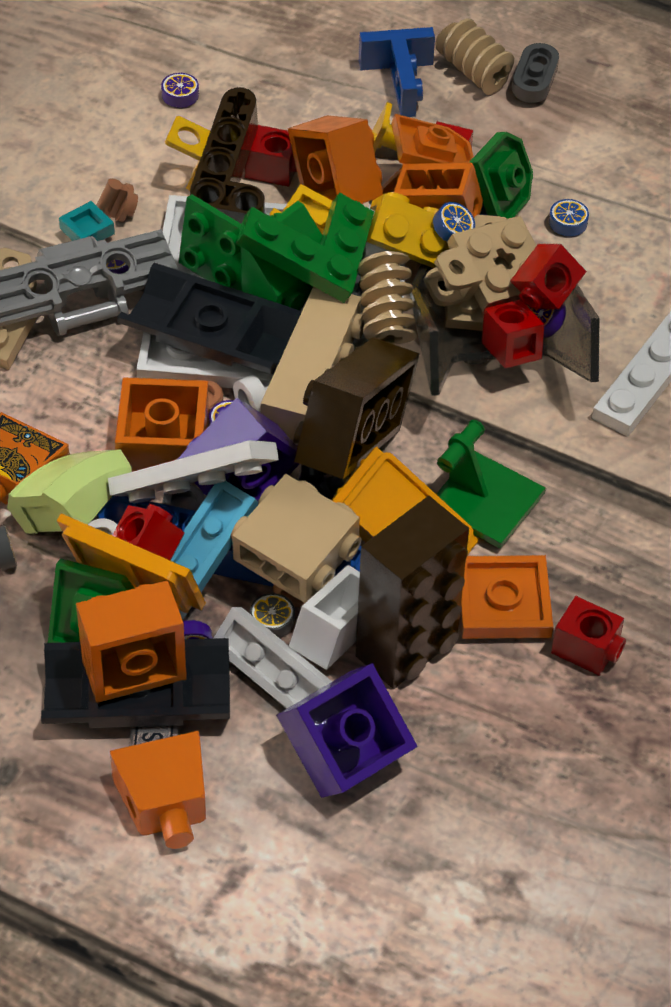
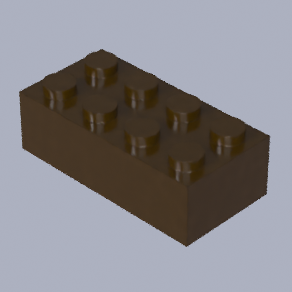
(355, 407)
(411, 591)

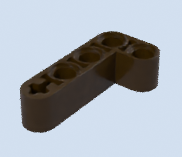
(226, 156)

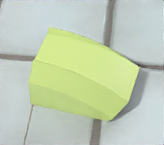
(68, 486)

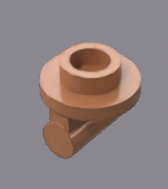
(118, 200)

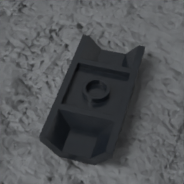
(212, 319)
(198, 698)

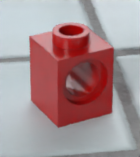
(271, 157)
(562, 276)
(513, 333)
(149, 530)
(574, 631)

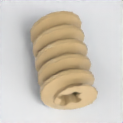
(475, 55)
(384, 299)

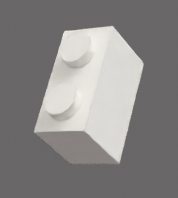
(329, 620)

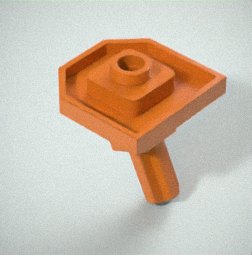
(426, 143)

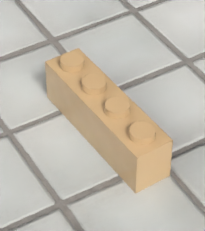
(317, 343)

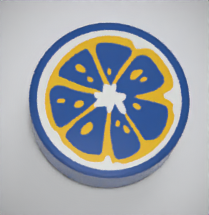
(568, 217)
(452, 219)

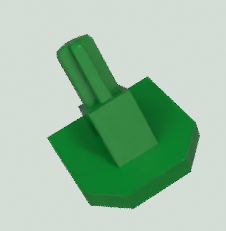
(503, 175)
(76, 584)

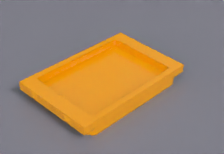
(384, 491)
(140, 566)

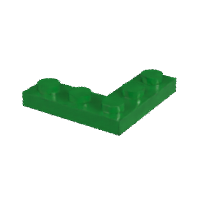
(327, 265)

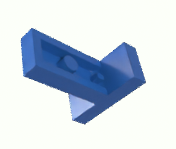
(402, 53)

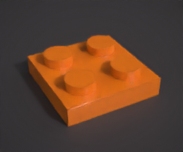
(506, 597)

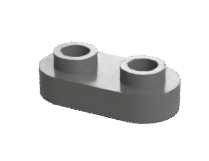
(535, 72)

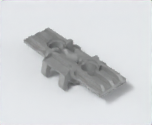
(79, 267)

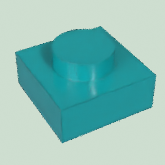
(87, 222)

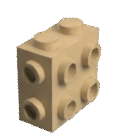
(296, 537)

